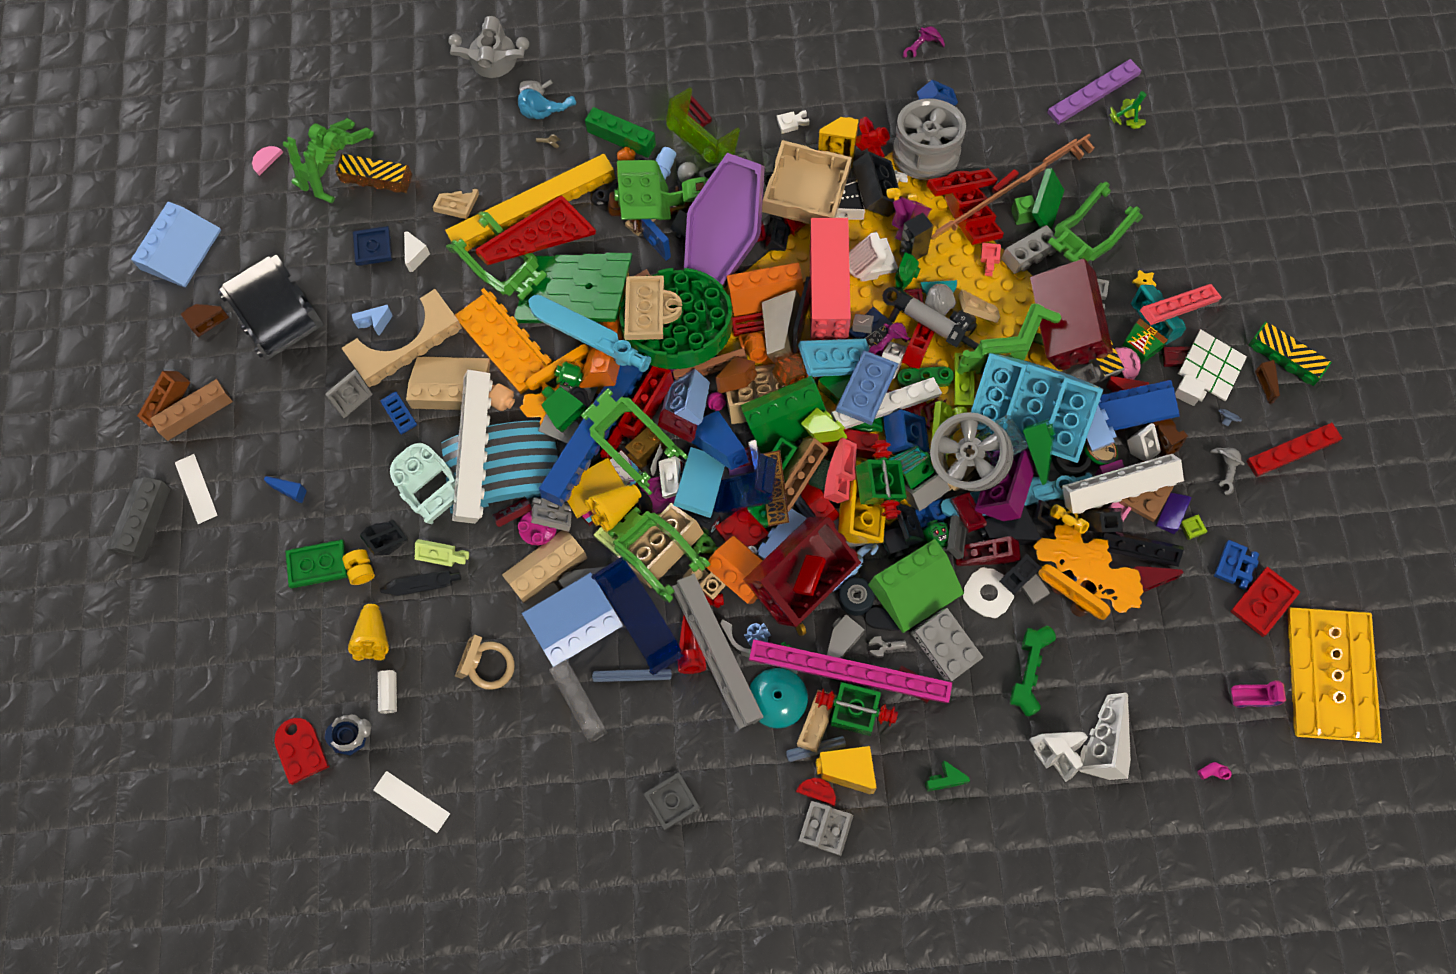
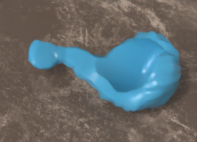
(536, 106)

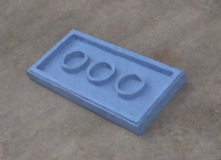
(867, 387)

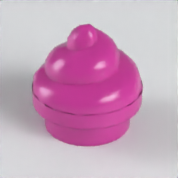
(716, 401)

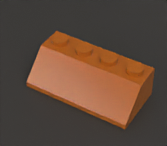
(752, 288)
(600, 368)

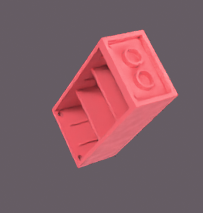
(829, 279)

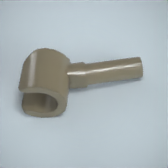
(551, 140)

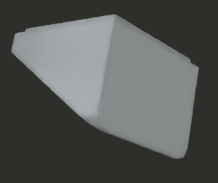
(863, 323)

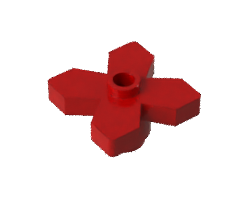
(872, 138)

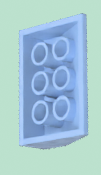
(175, 245)

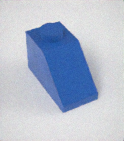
(938, 91)

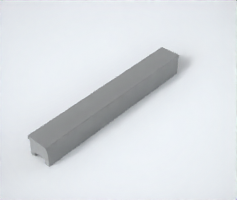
(717, 652)

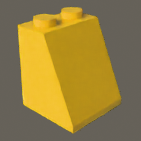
(848, 768)

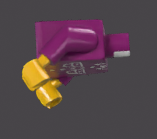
(905, 209)

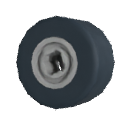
(856, 603)

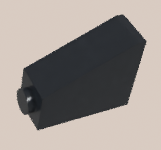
(1020, 529)

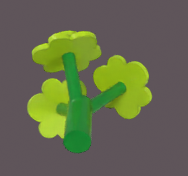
(1129, 109)

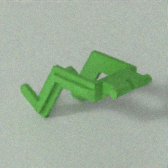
(1076, 248)
(519, 281)
(1016, 346)
(607, 413)
(636, 526)

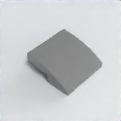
(826, 828)

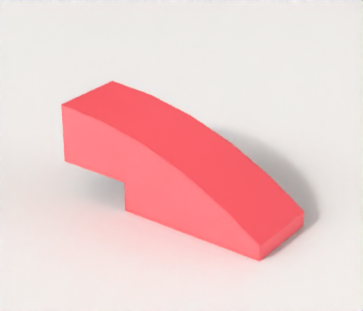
(841, 471)

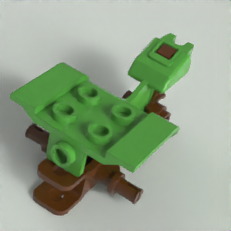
(645, 195)

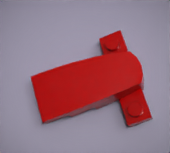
(963, 194)

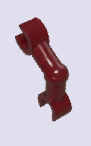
(928, 411)

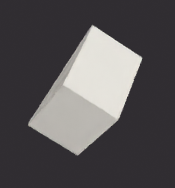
(415, 251)

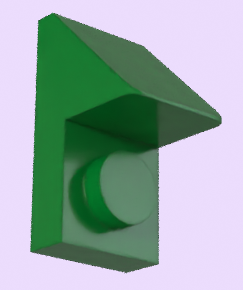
(952, 778)

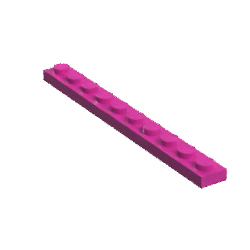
(850, 671)

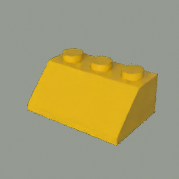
(839, 137)

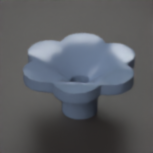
(1229, 417)

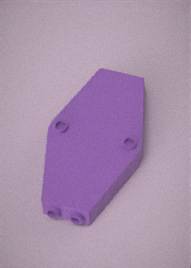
(725, 218)

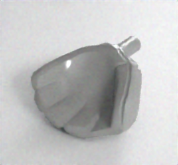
(530, 84)

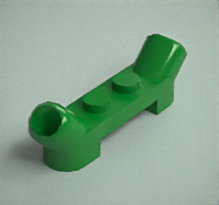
(1021, 693)

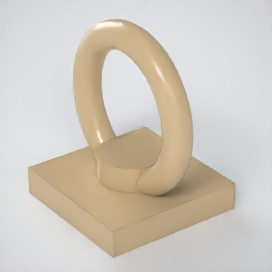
(472, 656)

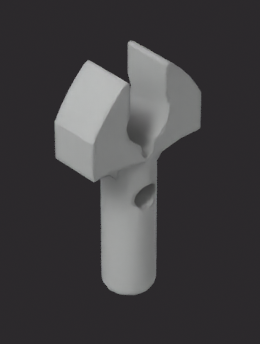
(885, 646)

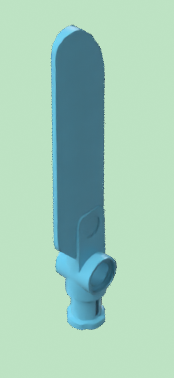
(587, 332)
(1036, 492)

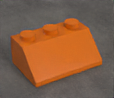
(732, 564)

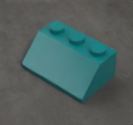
(1170, 328)

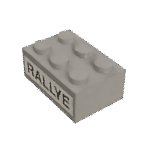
(946, 645)

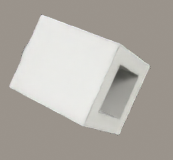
(1191, 390)

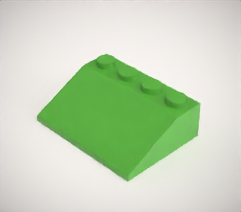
(917, 586)

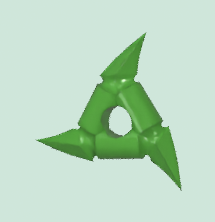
(699, 548)

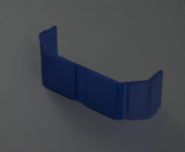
(748, 489)
(639, 615)

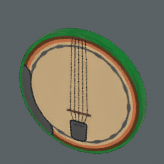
(1102, 456)

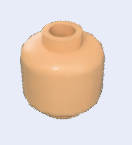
(501, 397)

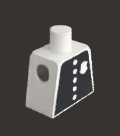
(851, 203)

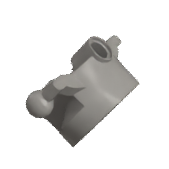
(491, 52)

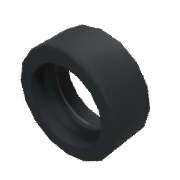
(1069, 471)

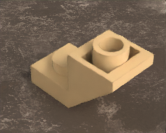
(709, 583)

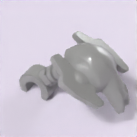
(1232, 458)

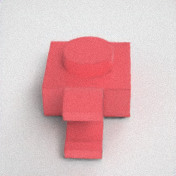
(990, 254)

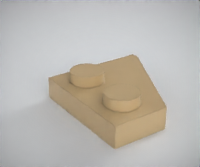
(456, 203)
(978, 307)

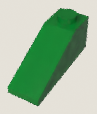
(1040, 442)

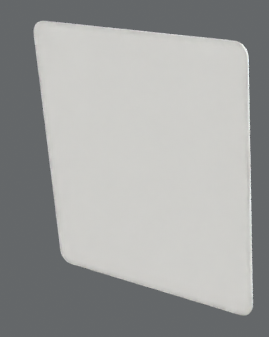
(655, 462)

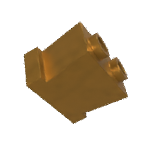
(644, 448)

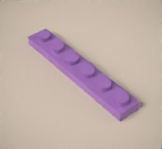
(1094, 91)

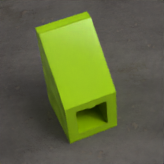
(822, 427)

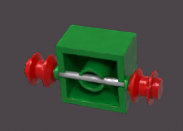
(881, 480)
(856, 708)

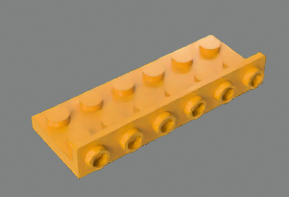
(502, 340)

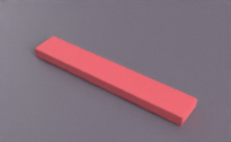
(1180, 304)

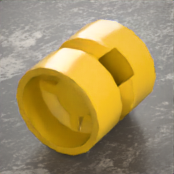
(359, 568)

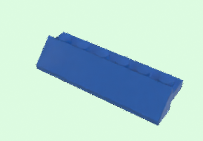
(1140, 405)

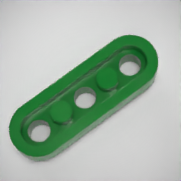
(916, 376)

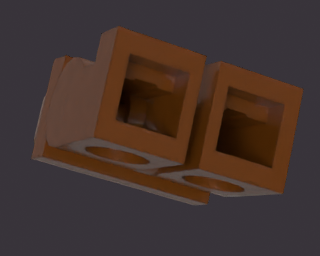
(1168, 436)

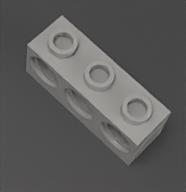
(1029, 250)

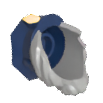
(347, 734)

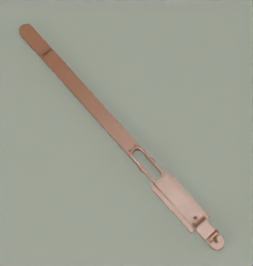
(1071, 146)

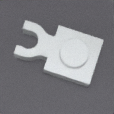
(790, 122)

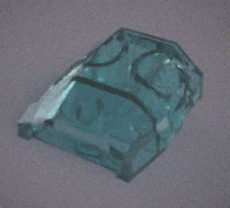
(1017, 438)

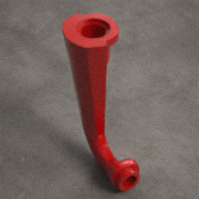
(693, 657)

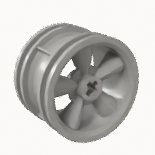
(928, 122)
(968, 423)

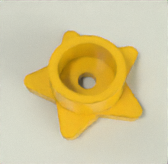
(1142, 276)

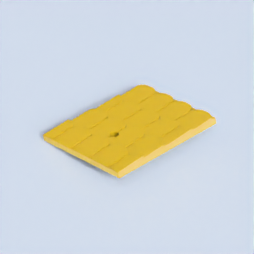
(1339, 691)

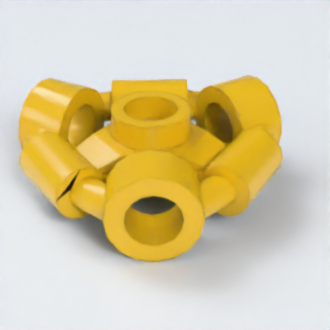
(1060, 512)

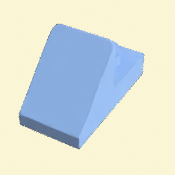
(377, 317)

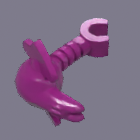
(927, 34)
(895, 331)

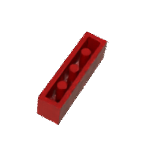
(647, 399)

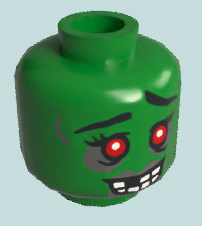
(568, 375)
(937, 531)

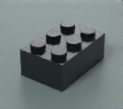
(874, 178)

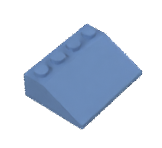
(572, 619)

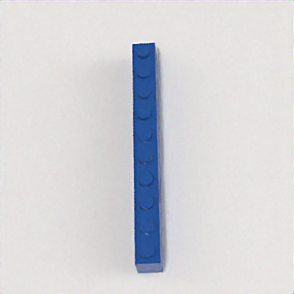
(582, 447)

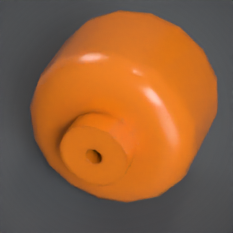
(626, 154)

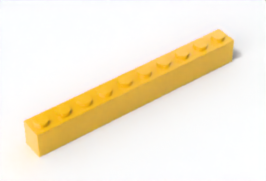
(569, 184)

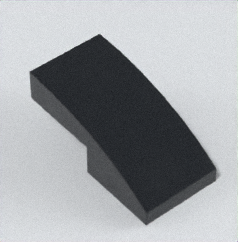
(1020, 574)

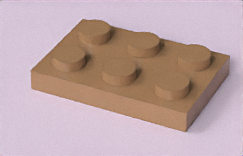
(1148, 503)

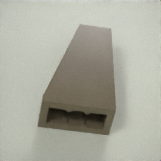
(779, 323)

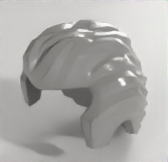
(940, 298)

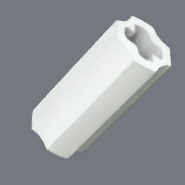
(387, 692)

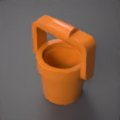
(754, 345)

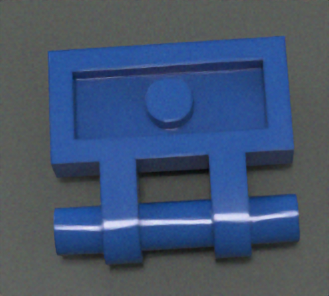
(1231, 561)

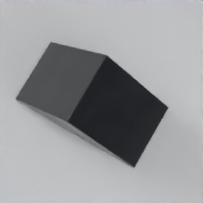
(1042, 518)

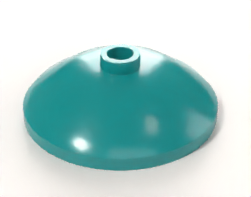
(784, 710)

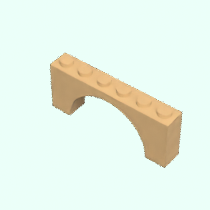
(377, 365)

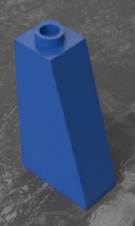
(719, 441)

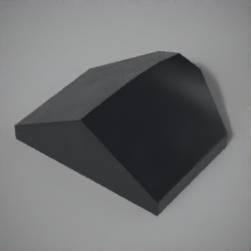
(383, 538)

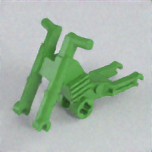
(322, 153)

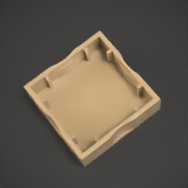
(806, 183)

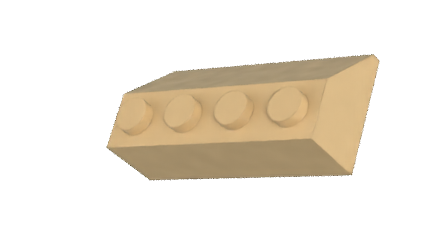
(657, 549)
(545, 565)

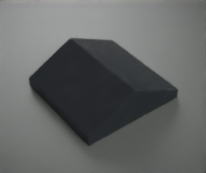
(910, 525)

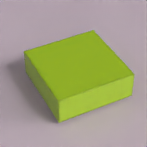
(1193, 527)

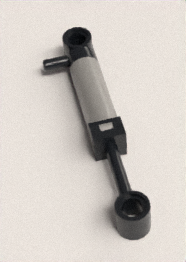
(953, 333)

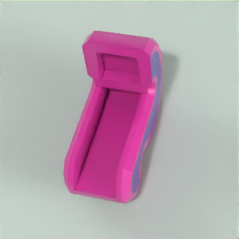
(1258, 695)

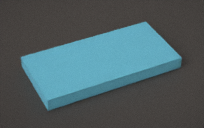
(831, 356)
(699, 483)

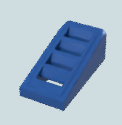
(393, 402)
(290, 489)

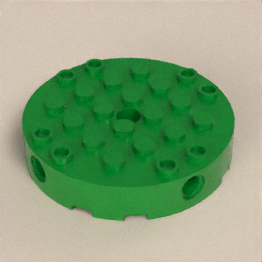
(698, 331)

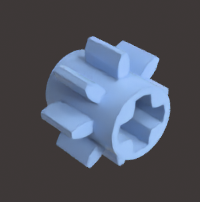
(757, 632)

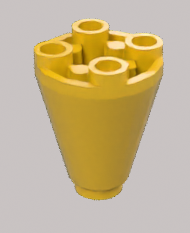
(612, 505)
(369, 635)

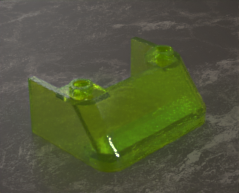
(695, 135)

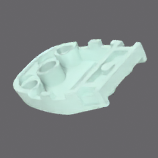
(416, 468)

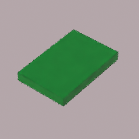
(1048, 199)
(316, 564)

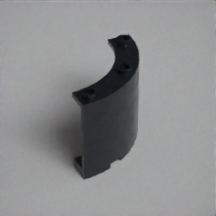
(270, 306)

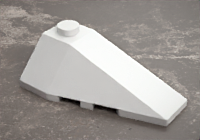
(1109, 746)

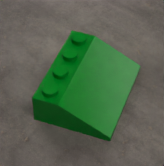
(782, 413)

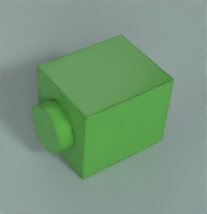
(1022, 209)

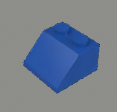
(905, 431)

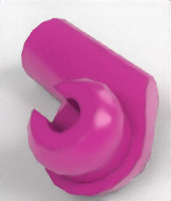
(1215, 769)

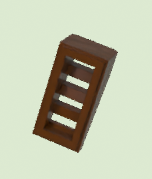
(1268, 380)

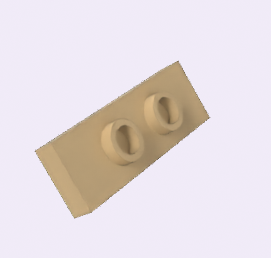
(814, 726)

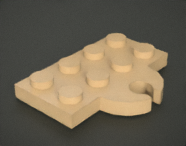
(648, 307)

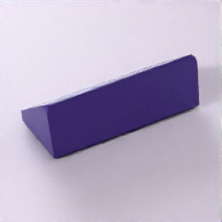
(1173, 512)

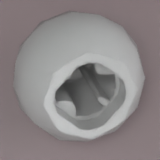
(687, 171)

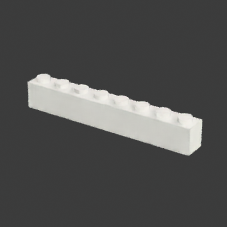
(471, 447)

